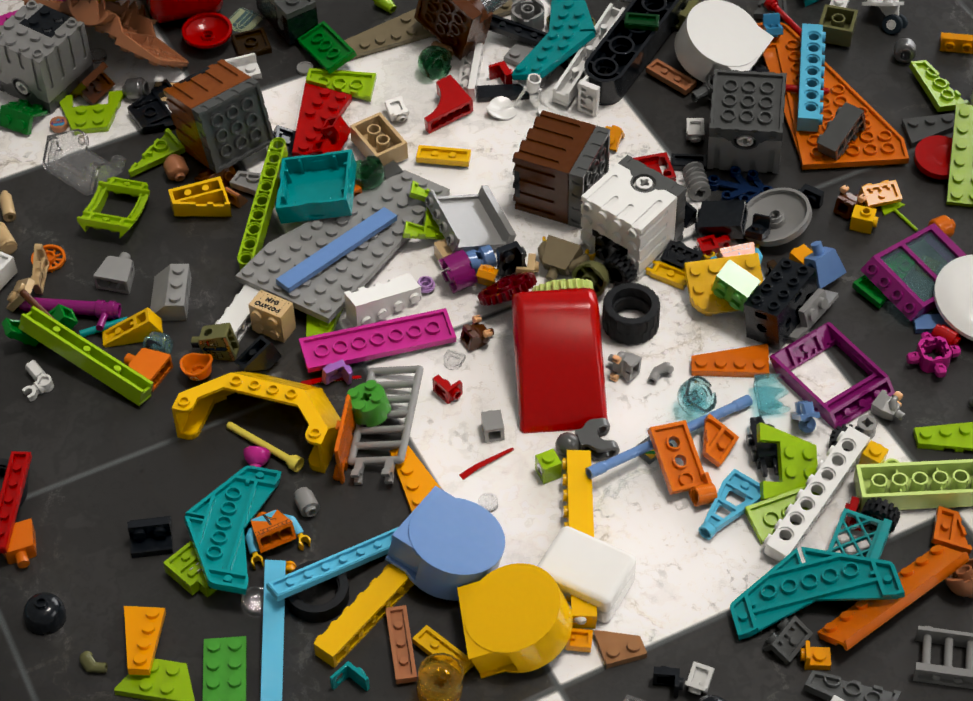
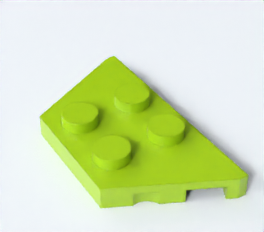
(166, 683)

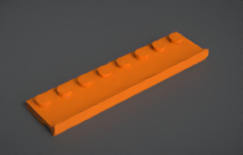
(916, 580)

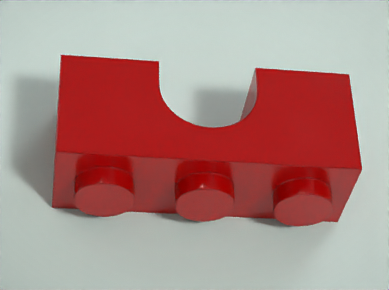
(335, 133)

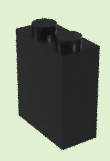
(722, 218)

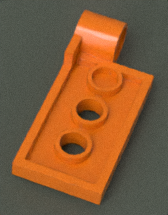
(689, 476)

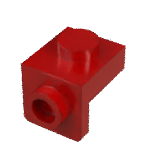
(500, 70)
(854, 506)

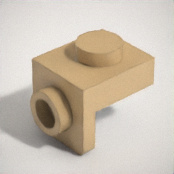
(532, 266)

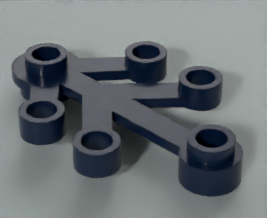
(742, 188)

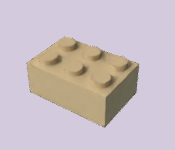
(379, 138)

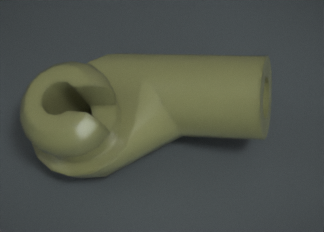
(90, 665)

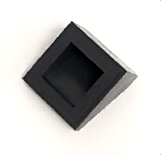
(690, 215)

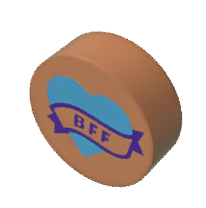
(58, 124)

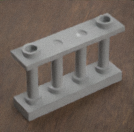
(947, 673)

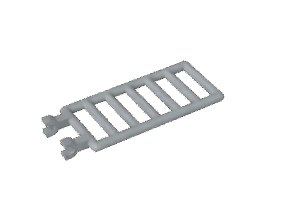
(389, 461)

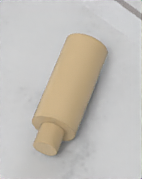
(7, 206)

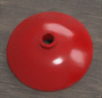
(207, 30)

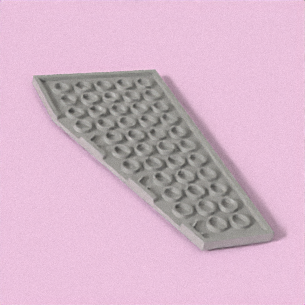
(324, 293)

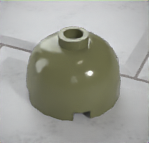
(593, 271)

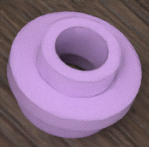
(427, 284)

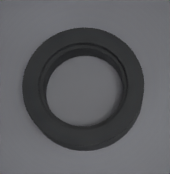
(322, 612)

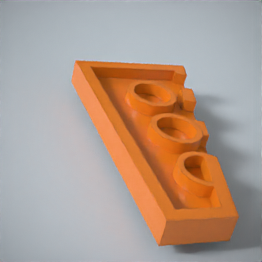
(733, 362)

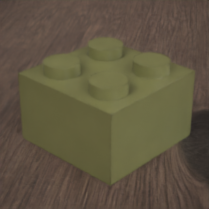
(838, 24)

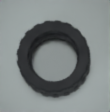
(631, 330)

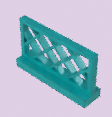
(877, 543)

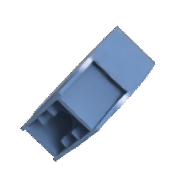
(447, 544)

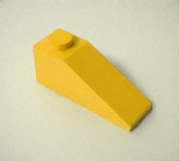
(132, 329)

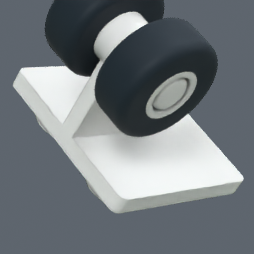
(893, 22)

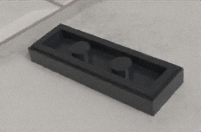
(512, 91)

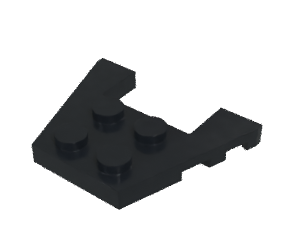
(150, 111)

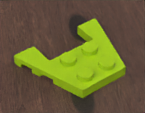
(92, 117)
(430, 228)
(795, 461)

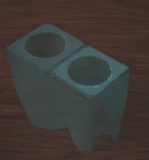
(768, 392)

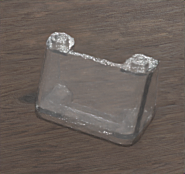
(72, 162)

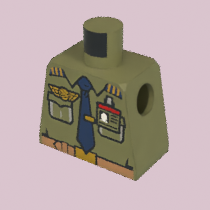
(218, 341)

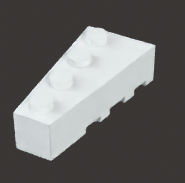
(381, 300)

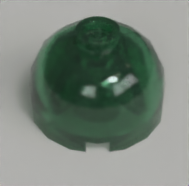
(434, 62)
(369, 173)

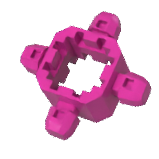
(938, 344)

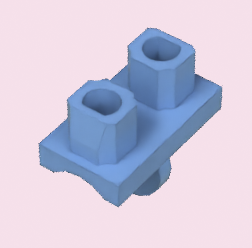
(805, 415)

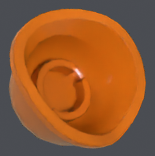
(196, 365)

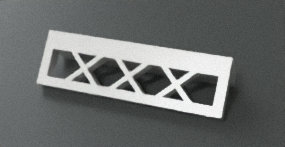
(474, 75)

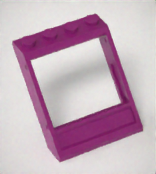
(848, 403)

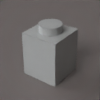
(492, 425)

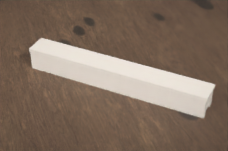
(566, 87)

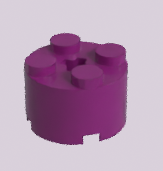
(458, 271)

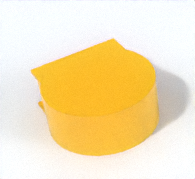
(514, 620)

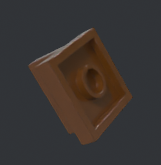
(94, 85)

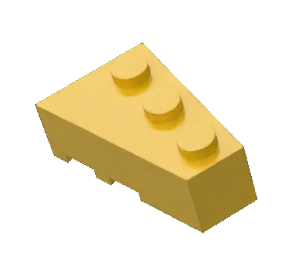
(201, 199)

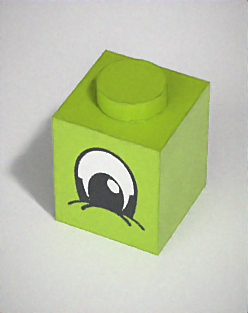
(548, 466)

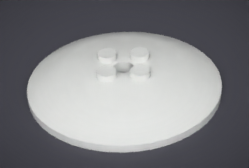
(955, 295)

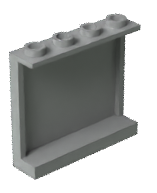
(470, 220)

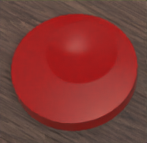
(933, 156)

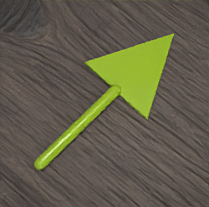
(887, 209)

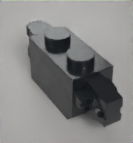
(762, 453)

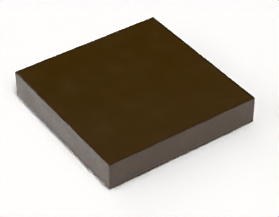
(251, 42)

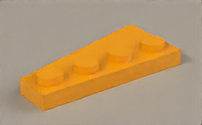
(414, 478)
(142, 633)

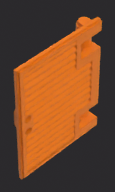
(344, 439)

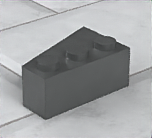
(841, 131)

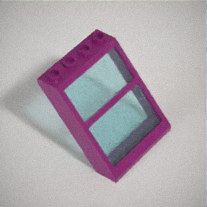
(910, 269)

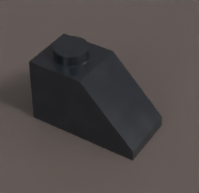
(258, 356)

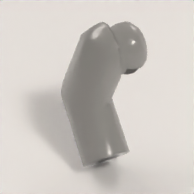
(658, 370)

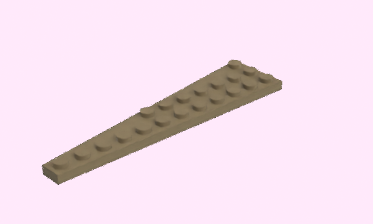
(398, 32)

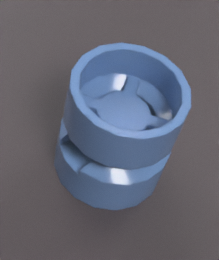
(483, 256)

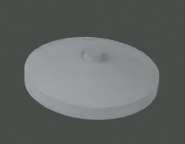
(788, 211)

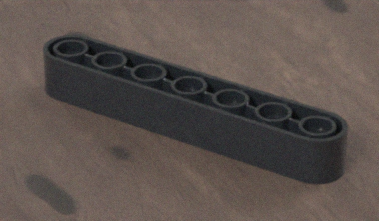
(626, 52)

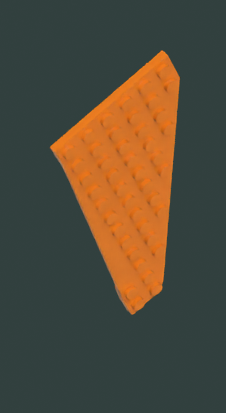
(874, 146)

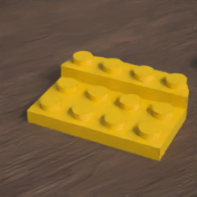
(701, 277)

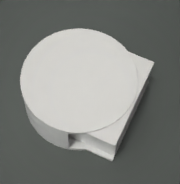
(719, 38)

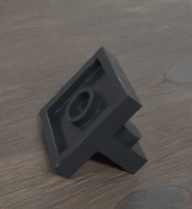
(151, 536)

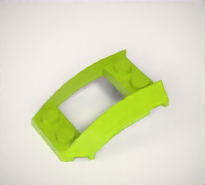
(92, 214)

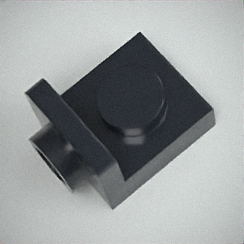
(813, 194)
(760, 227)

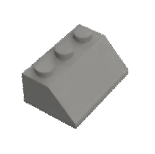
(172, 292)

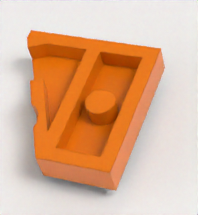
(717, 440)
(949, 530)

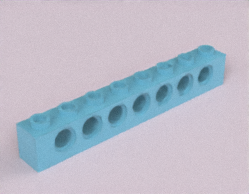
(810, 78)

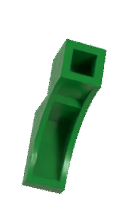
(60, 313)

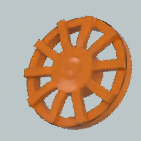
(52, 257)

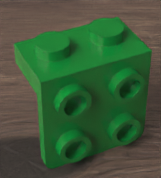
(19, 115)

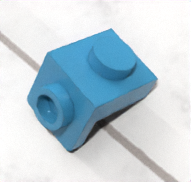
(772, 24)

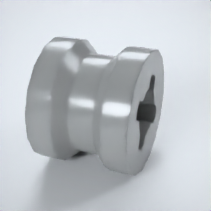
(868, 425)

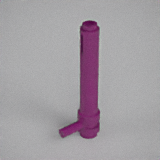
(99, 308)

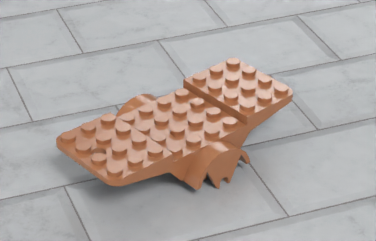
(125, 25)

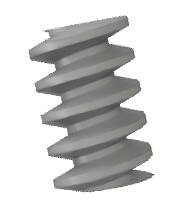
(696, 181)

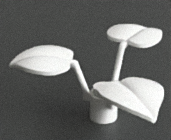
(503, 109)

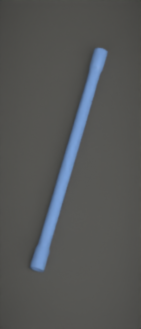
(602, 466)

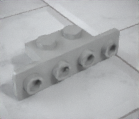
(812, 311)

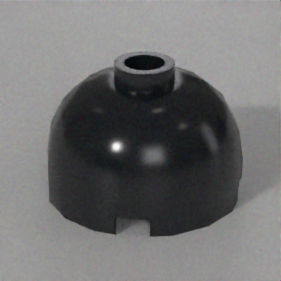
(44, 613)

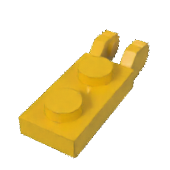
(667, 274)

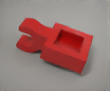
(711, 244)

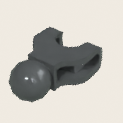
(589, 439)

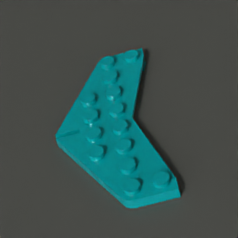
(568, 32)
(219, 526)
(821, 578)

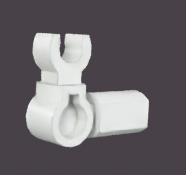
(43, 381)

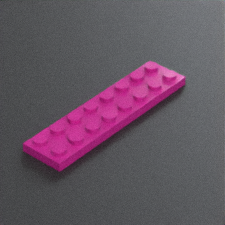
(377, 339)

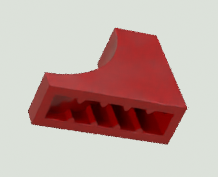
(453, 104)

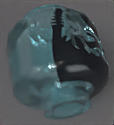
(159, 342)

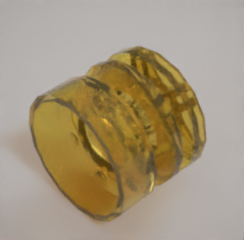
(440, 678)

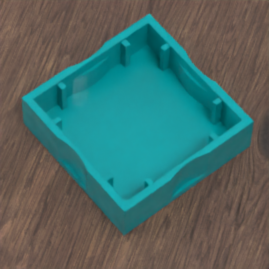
(316, 186)

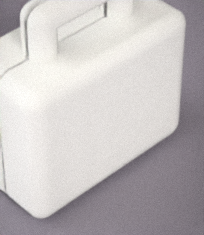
(590, 571)

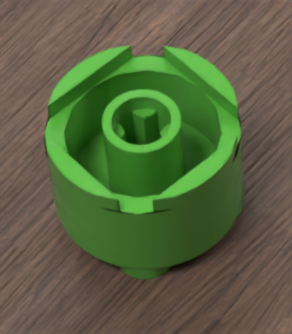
(369, 403)

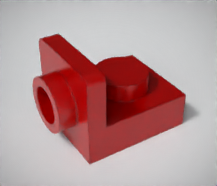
(445, 390)

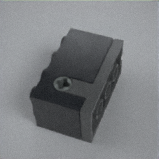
(290, 17)

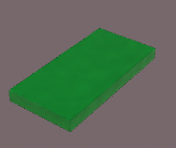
(326, 47)

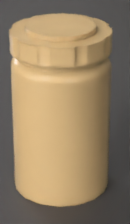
(7, 242)

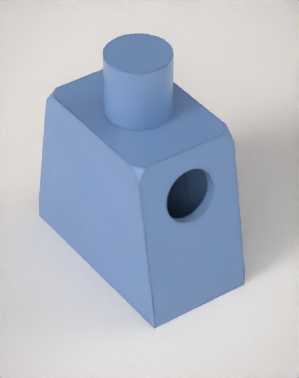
(826, 263)

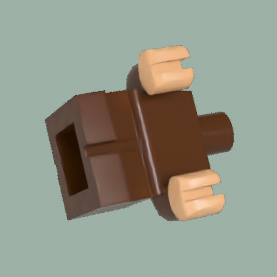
(846, 202)
(475, 335)

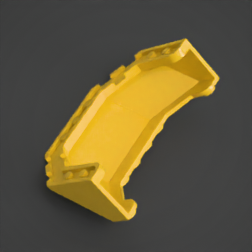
(195, 405)

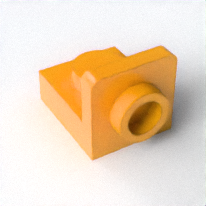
(815, 657)

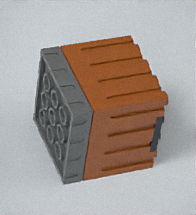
(219, 115)

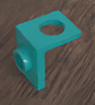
(349, 670)

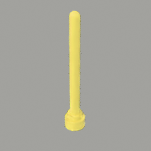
(294, 462)

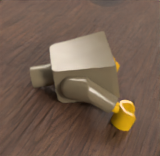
(561, 256)

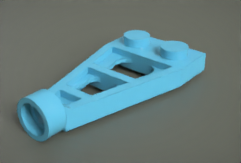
(738, 484)

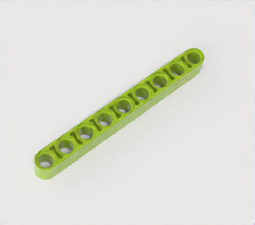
(263, 202)

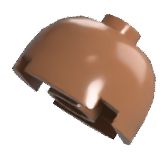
(961, 580)

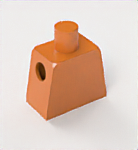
(150, 364)
(22, 544)

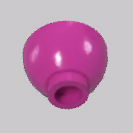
(256, 455)

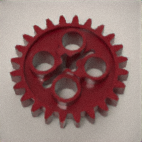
(505, 287)

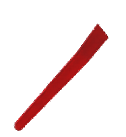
(319, 380)
(469, 471)

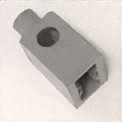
(115, 274)

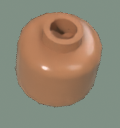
(175, 167)

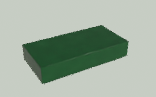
(641, 21)

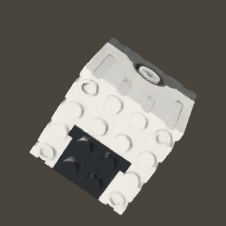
(632, 214)

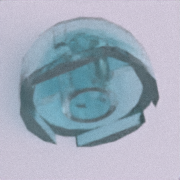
(696, 396)

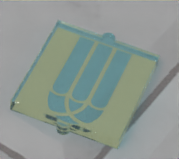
(244, 20)

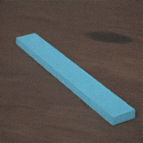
(330, 566)
(272, 636)

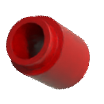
(949, 334)

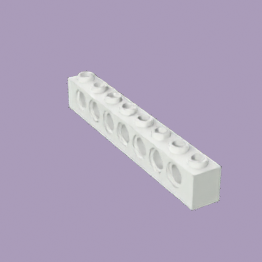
(851, 440)

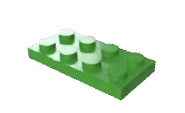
(225, 669)

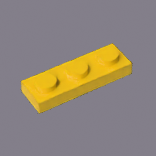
(443, 156)
(432, 643)

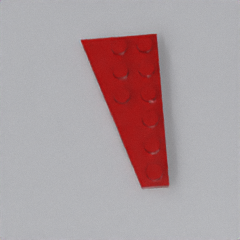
(316, 107)

